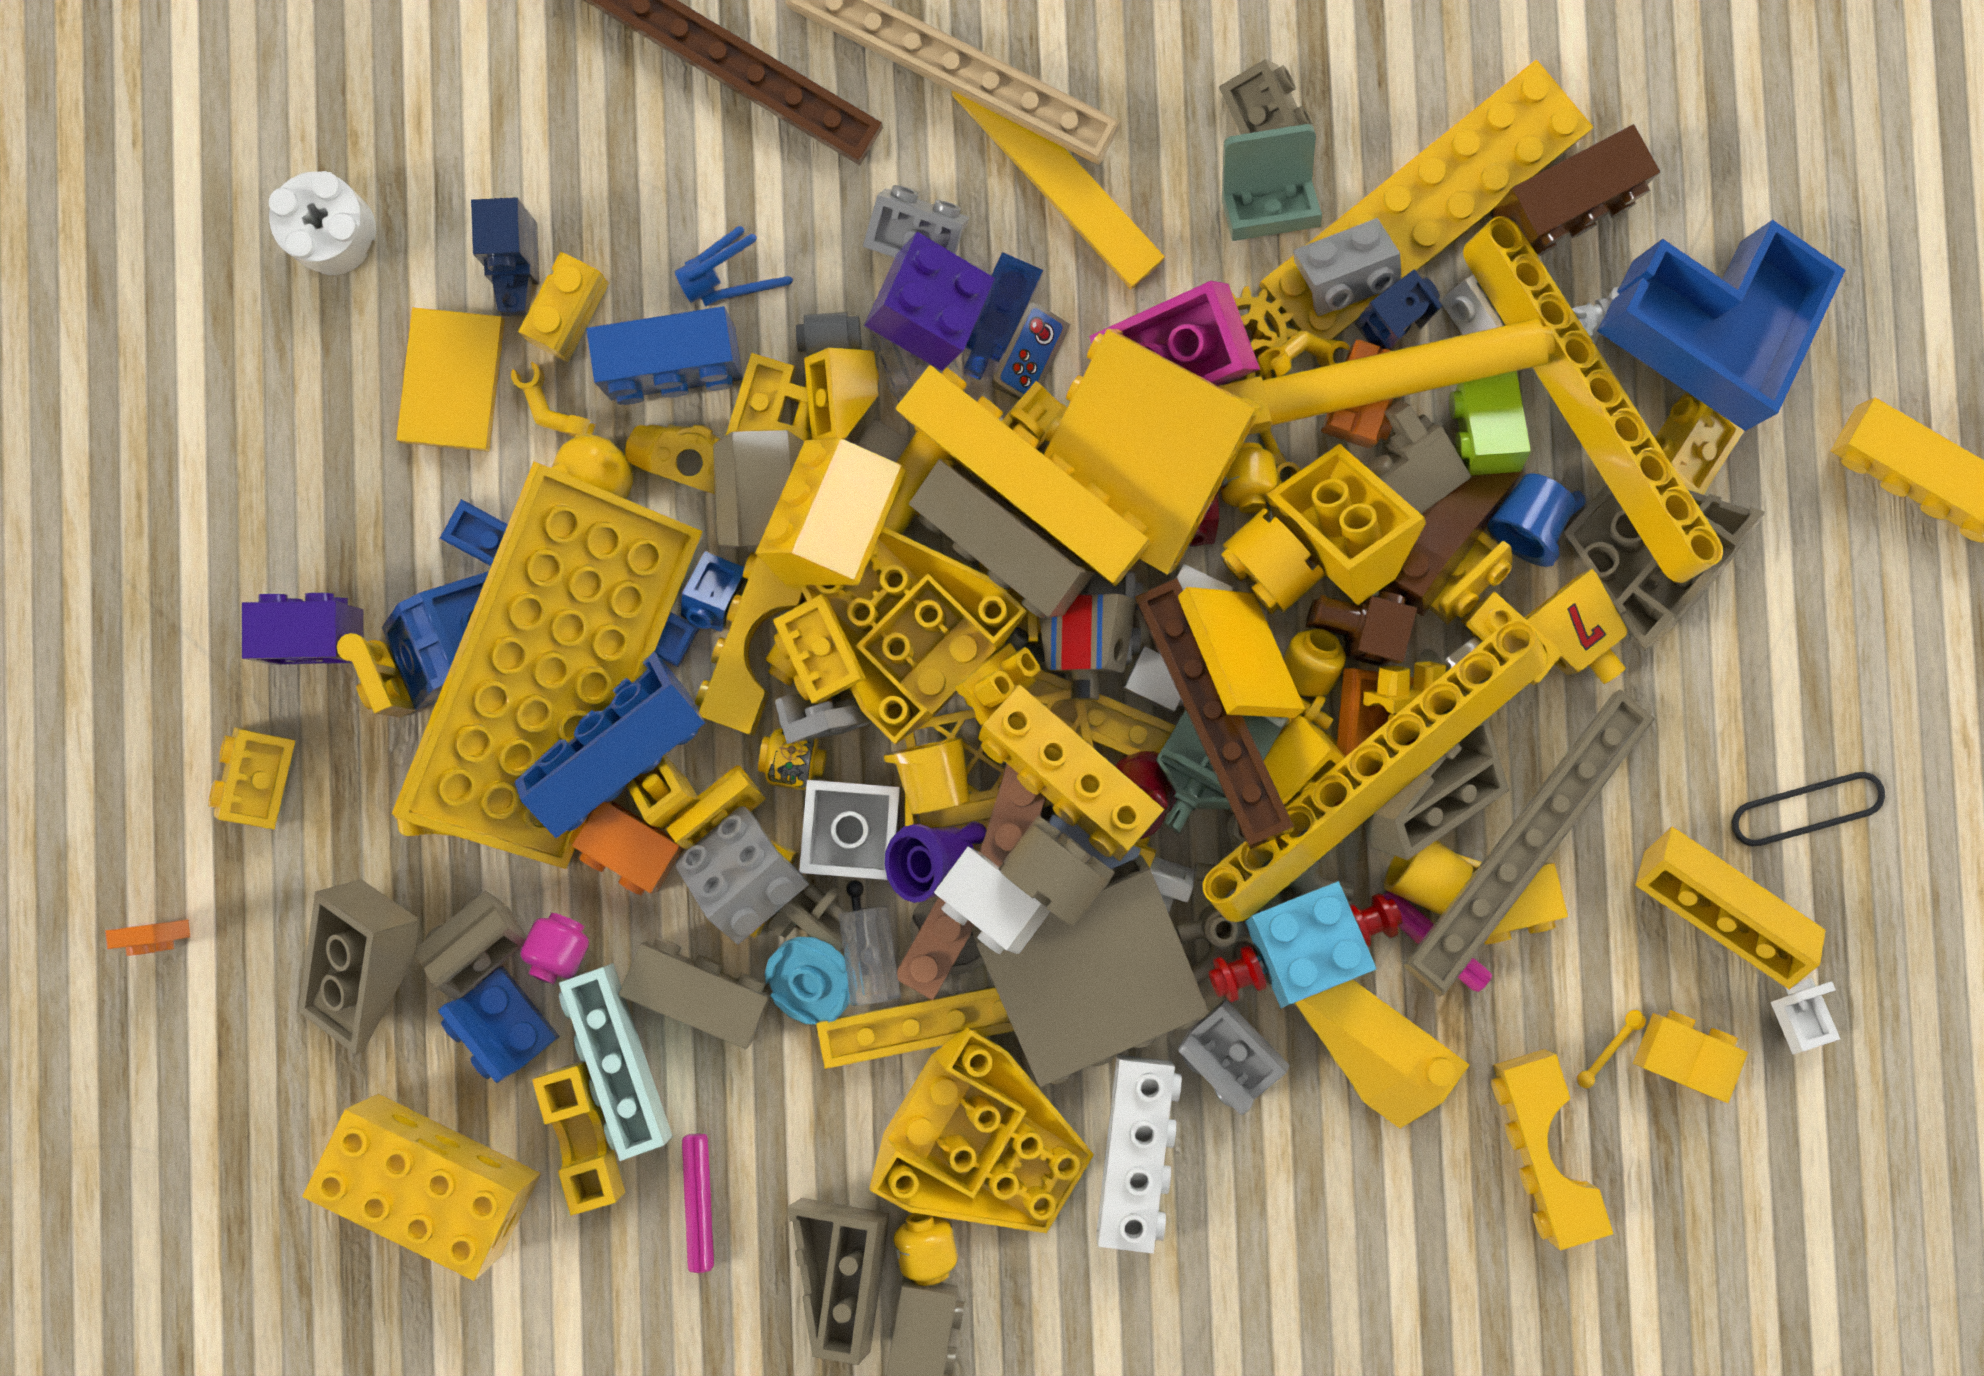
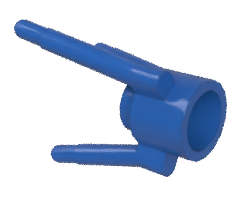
(700, 277)

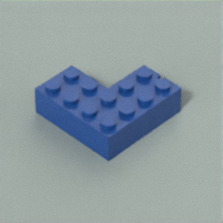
(1728, 337)

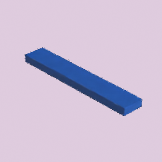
(480, 537)

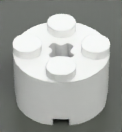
(315, 200)

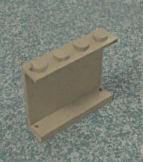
(1099, 984)

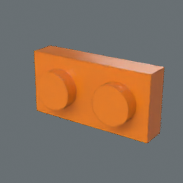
(148, 938)

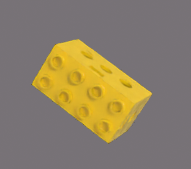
(421, 1185)

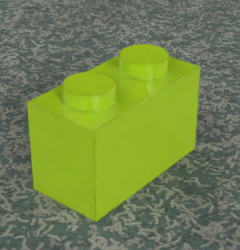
(1490, 424)

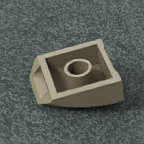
(749, 482)

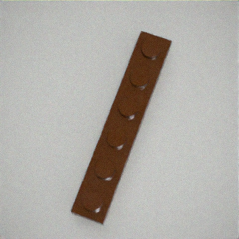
(1222, 736)

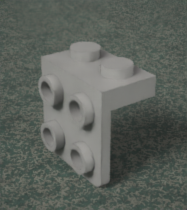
(739, 875)

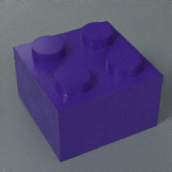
(929, 301)
(298, 631)

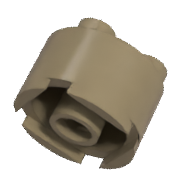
(1056, 871)

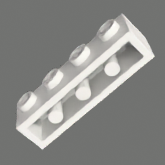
(1136, 1154)

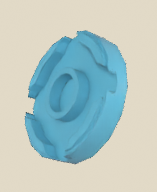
(808, 980)

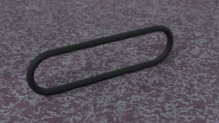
(1857, 775)

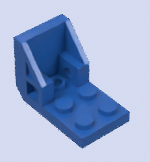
(427, 634)

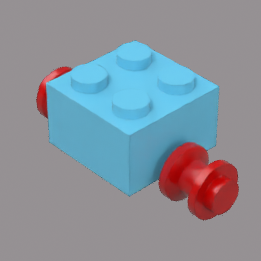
(1307, 945)

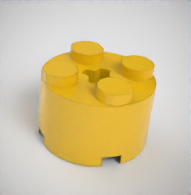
(1272, 562)

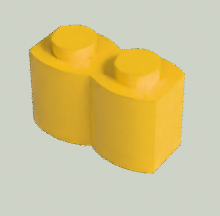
(1691, 1057)

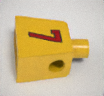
(1583, 626)

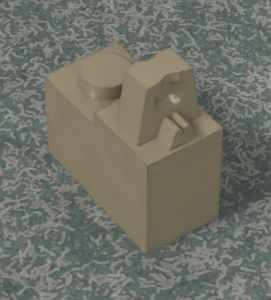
(1420, 461)

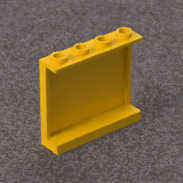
(1150, 440)

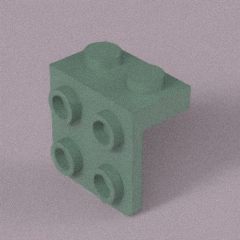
(1270, 182)

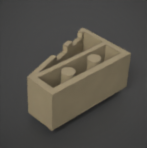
(1440, 797)
(841, 1275)

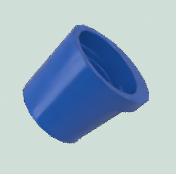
(1535, 518)

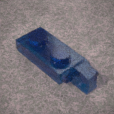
(1001, 313)

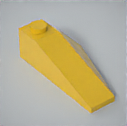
(1382, 1053)

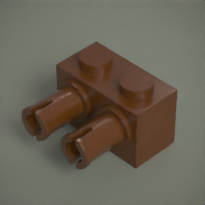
(1373, 630)

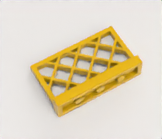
(983, 802)

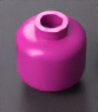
(554, 948)

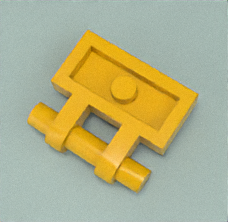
(764, 396)

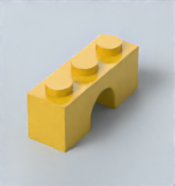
(588, 1163)

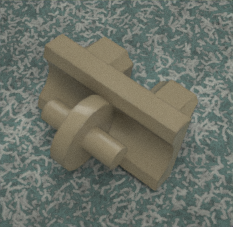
(813, 913)

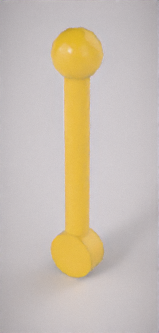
(1634, 1021)

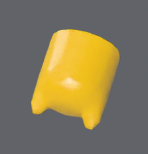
(596, 463)

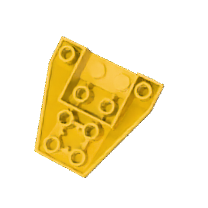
(917, 629)
(979, 1142)

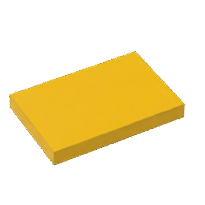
(450, 379)
(1240, 653)

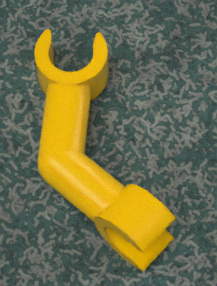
(1280, 357)
(540, 411)

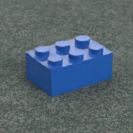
(665, 355)

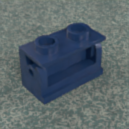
(1394, 310)

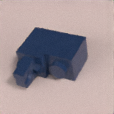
(508, 249)

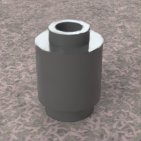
(828, 331)

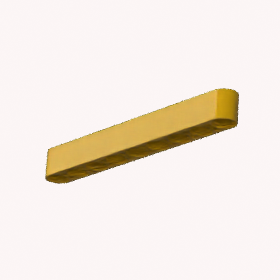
(1596, 404)
(1386, 750)

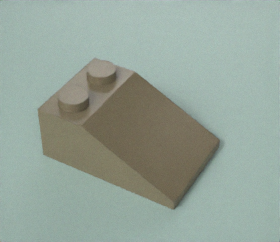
(355, 960)

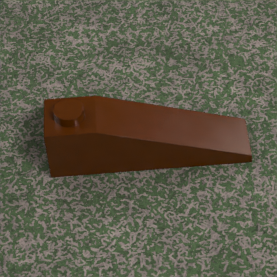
(1448, 536)

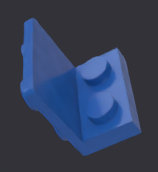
(498, 1026)

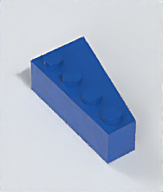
(610, 748)

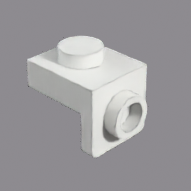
(1806, 1016)

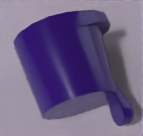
(923, 856)

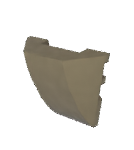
(1634, 581)

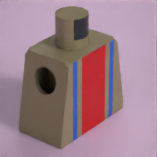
(1089, 640)

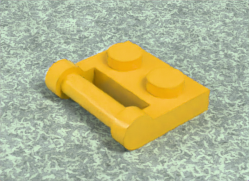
(380, 678)

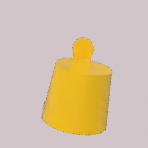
(931, 776)
(1430, 876)

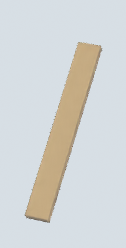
(967, 72)

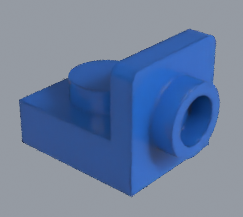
(711, 592)

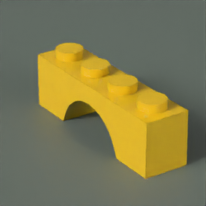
(733, 693)
(1533, 1092)

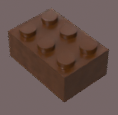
(1581, 190)

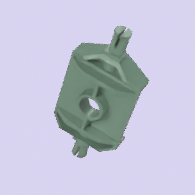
(1191, 773)

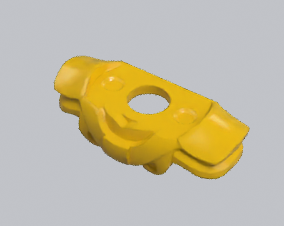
(658, 448)

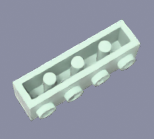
(615, 1062)

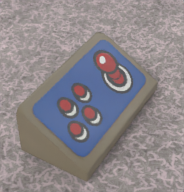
(1030, 351)

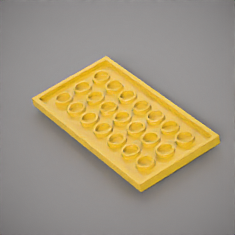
(553, 632)

